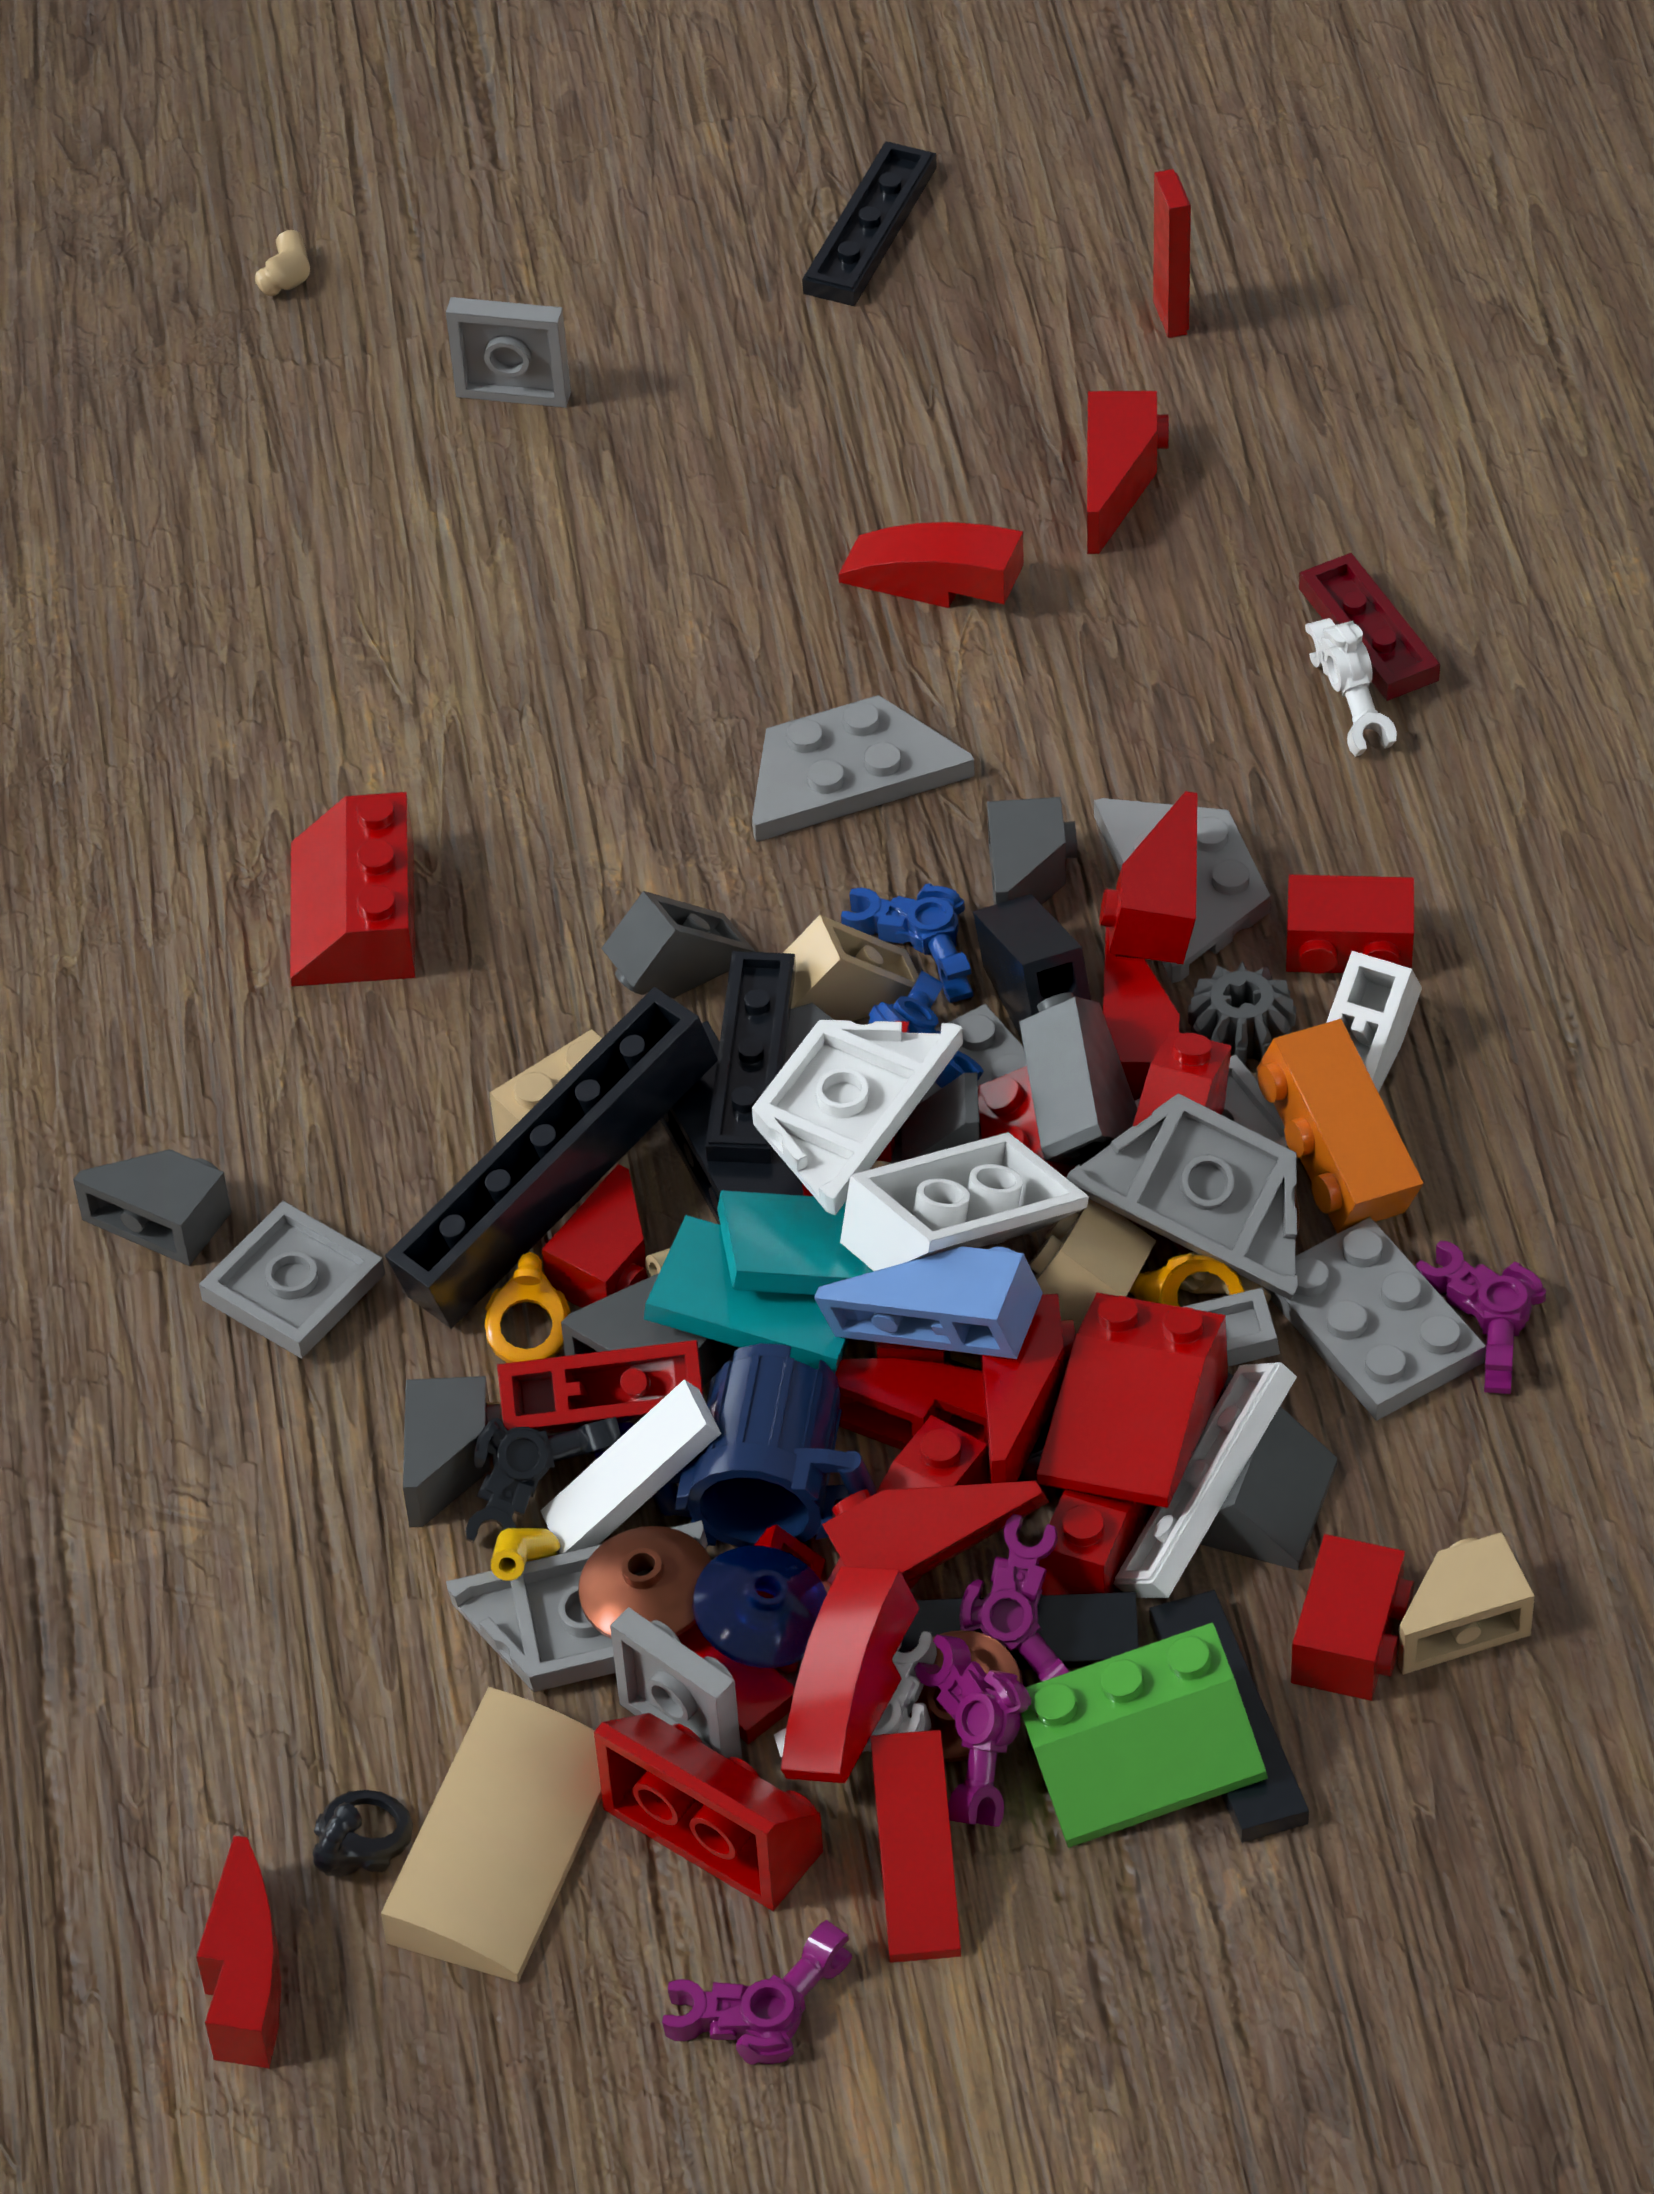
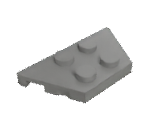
(849, 763)
(1228, 882)
(1204, 1188)
(540, 1620)

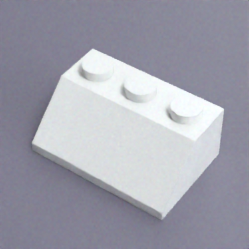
(954, 1200)

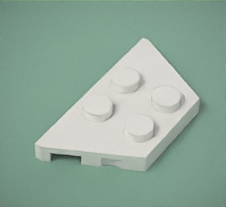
(848, 1098)

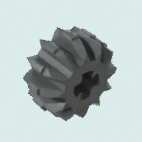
(1242, 1010)

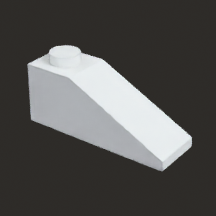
(1376, 1008)

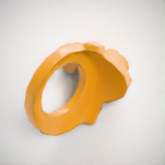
(1163, 1284)
(532, 1286)

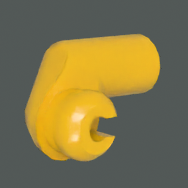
(519, 1546)

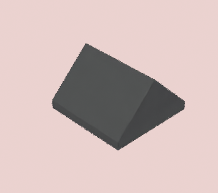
(1275, 1496)

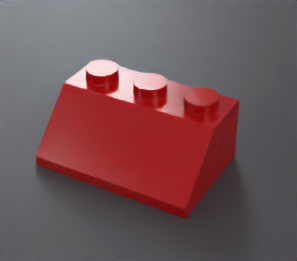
(354, 894)
(707, 1806)

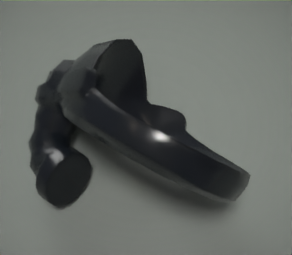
(345, 1852)

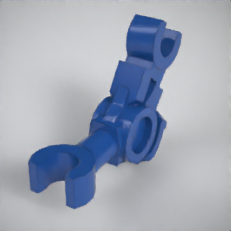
(926, 923)
(921, 1019)

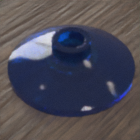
(754, 1627)

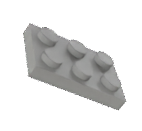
(1377, 1320)

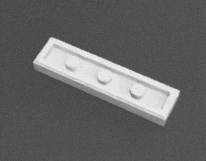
(1211, 1473)

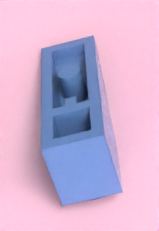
(942, 1301)

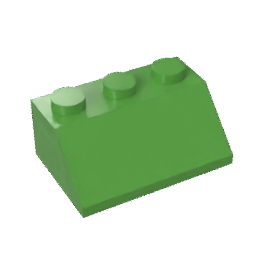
(1142, 1735)

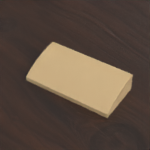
(497, 1839)

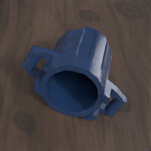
(771, 1452)

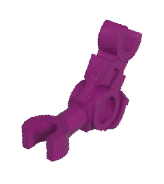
(1496, 1301)
(1012, 1605)
(986, 1720)
(761, 2014)

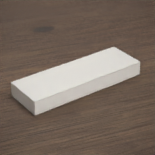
(632, 1470)

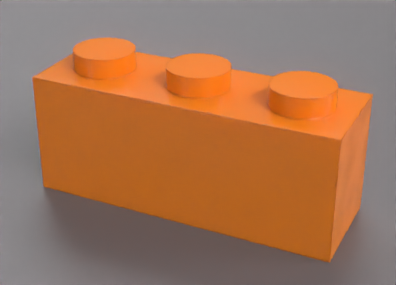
(1338, 1125)

